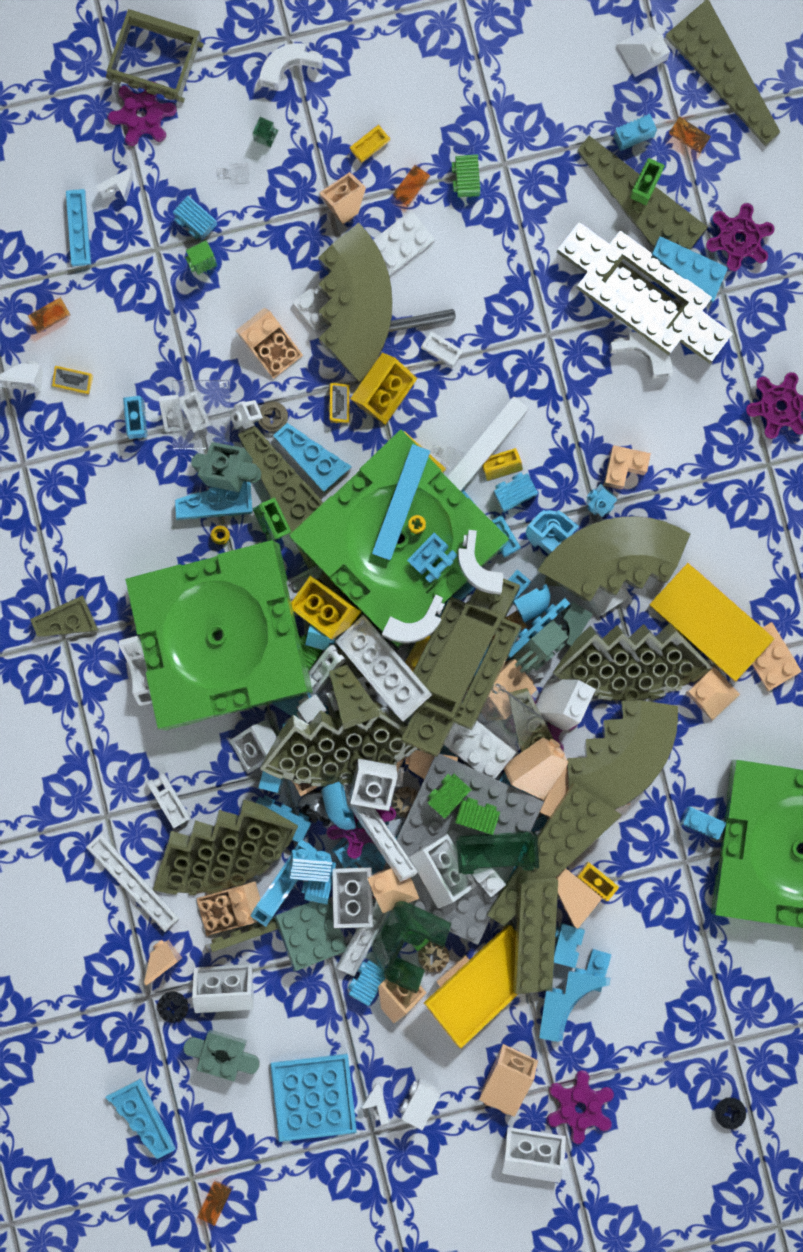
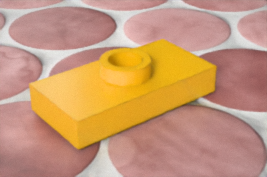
(369, 143)

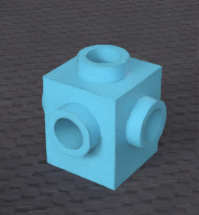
(600, 501)

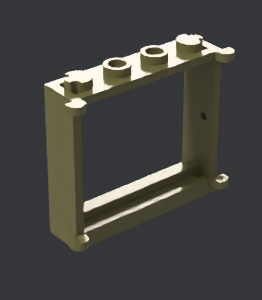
(164, 28)

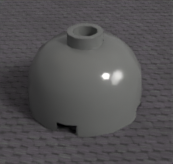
(313, 806)

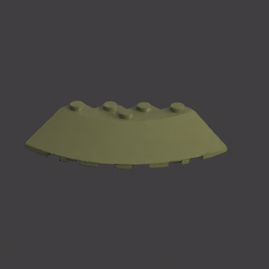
(358, 301)
(615, 553)
(632, 665)
(328, 753)
(628, 754)
(224, 853)

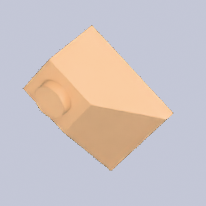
(344, 197)
(712, 693)
(390, 890)
(160, 960)
(396, 1000)

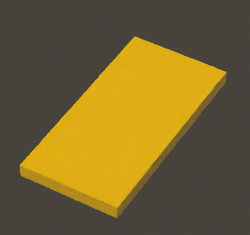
(711, 622)
(476, 989)

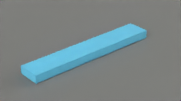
(401, 502)

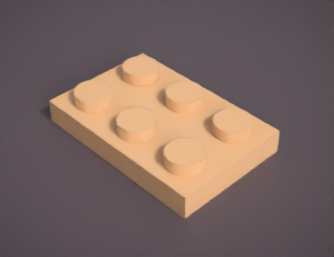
(776, 661)

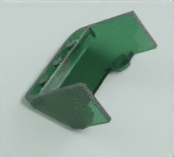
(497, 851)
(412, 926)

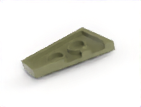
(65, 619)

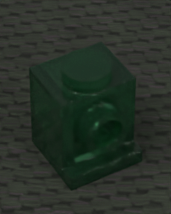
(265, 132)

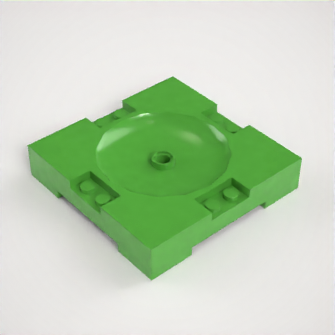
(347, 526)
(178, 622)
(758, 855)

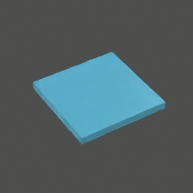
(313, 1097)

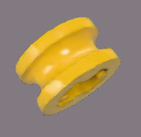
(422, 522)

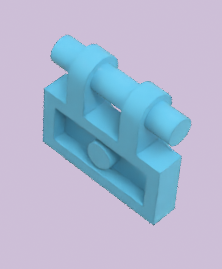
(428, 553)

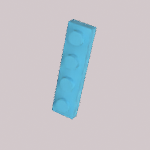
(78, 227)

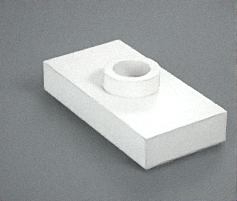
(441, 349)

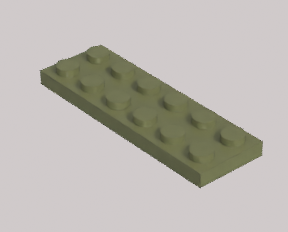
(535, 935)

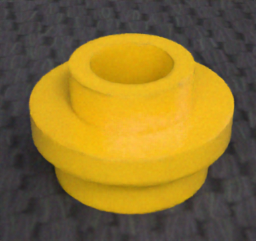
(216, 530)

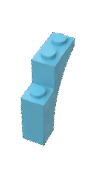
(277, 891)
(560, 1004)

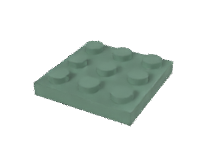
(310, 934)

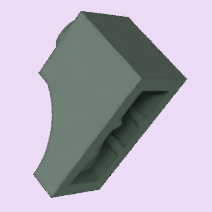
(576, 620)

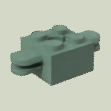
(226, 467)
(541, 647)
(221, 1055)

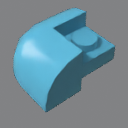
(550, 529)
(533, 603)
(337, 806)

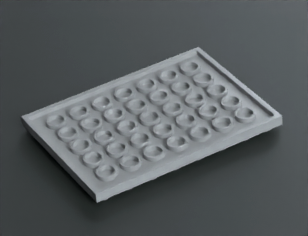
(426, 825)

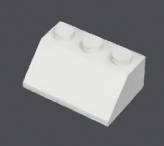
(439, 871)
(352, 898)
(223, 988)
(534, 1155)

